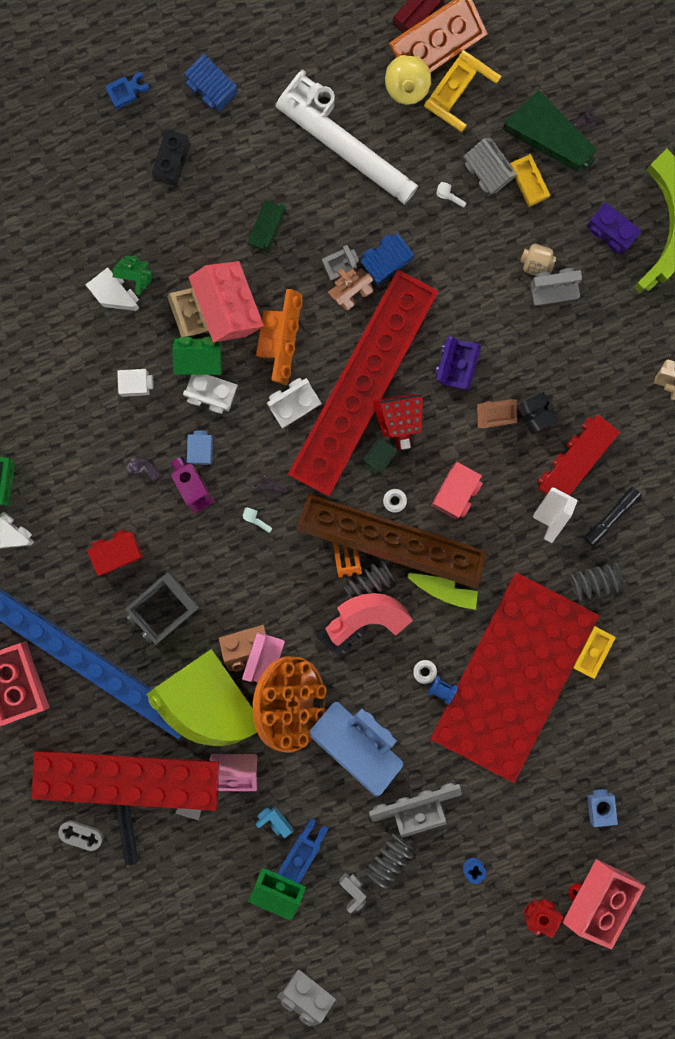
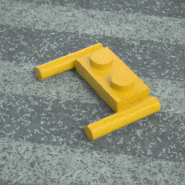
(454, 85)

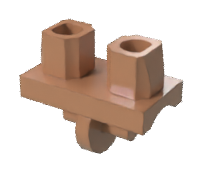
(348, 285)

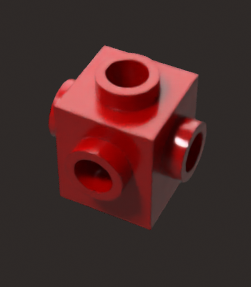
(548, 923)

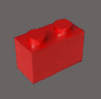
(114, 553)

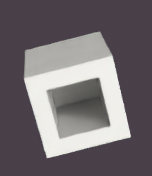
(134, 382)

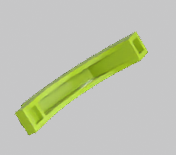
(664, 174)

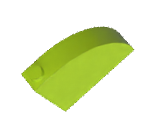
(204, 704)

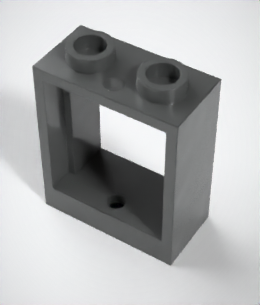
(136, 618)

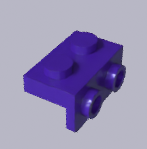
(457, 363)

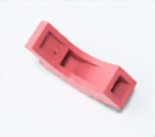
(367, 610)

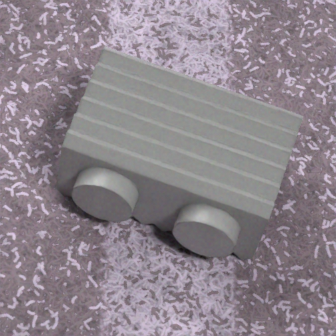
(489, 166)

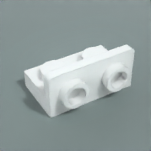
(210, 391)
(293, 402)

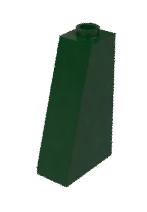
(548, 131)

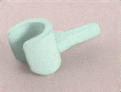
(250, 516)

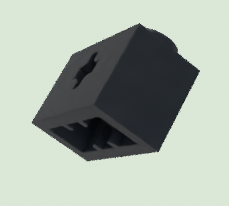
(171, 157)

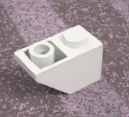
(111, 292)
(12, 536)

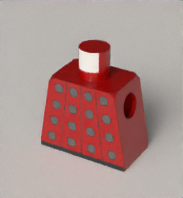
(400, 417)

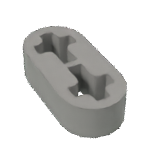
(79, 841)

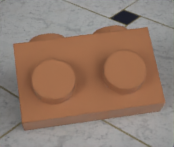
(238, 646)

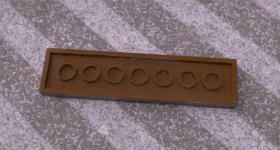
(392, 541)

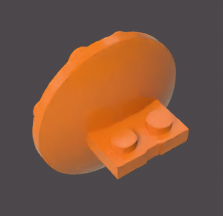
(285, 703)

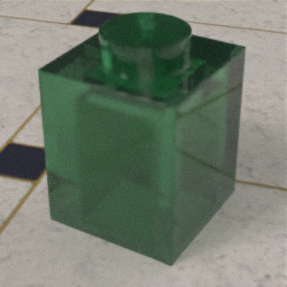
(379, 457)

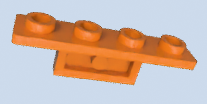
(279, 336)

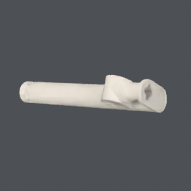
(302, 106)

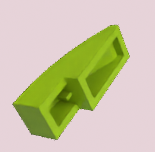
(445, 590)

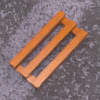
(348, 569)

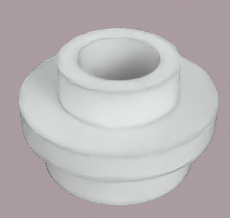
(402, 500)
(425, 679)

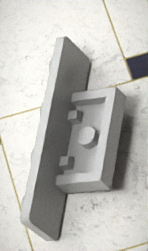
(418, 812)

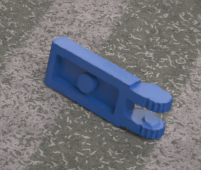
(302, 854)

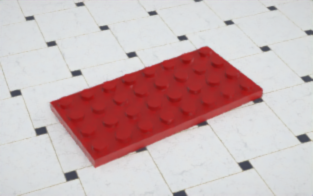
(514, 677)

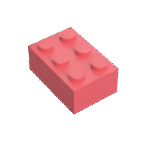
(226, 301)
(19, 685)
(603, 904)

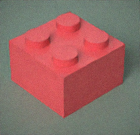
(457, 490)

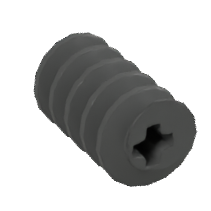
(369, 580)
(596, 581)
(390, 862)

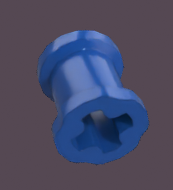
(442, 690)
(469, 865)

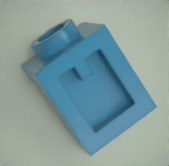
(279, 823)

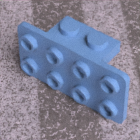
(358, 746)

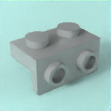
(556, 287)
(306, 999)

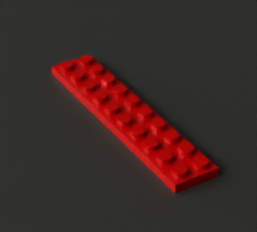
(363, 381)

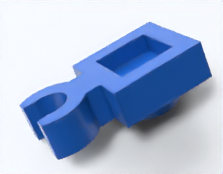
(123, 92)

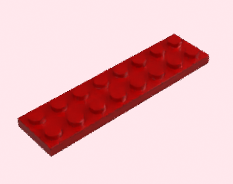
(126, 780)

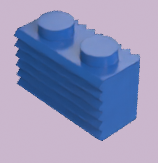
(210, 83)
(386, 259)

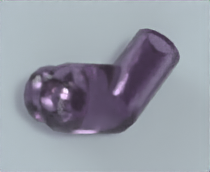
(142, 465)

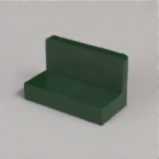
(267, 226)

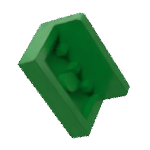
(135, 270)

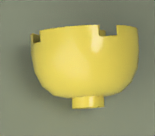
(408, 79)

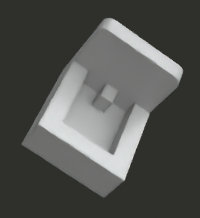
(343, 260)
(353, 886)

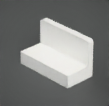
(555, 512)

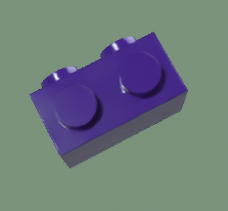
(613, 228)

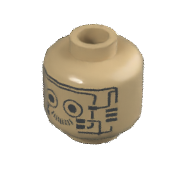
(538, 259)

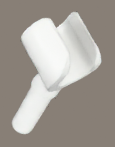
(443, 191)

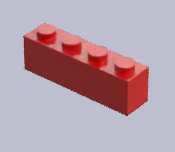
(580, 457)

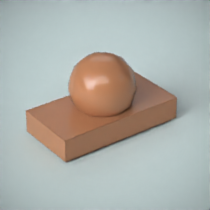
(497, 413)

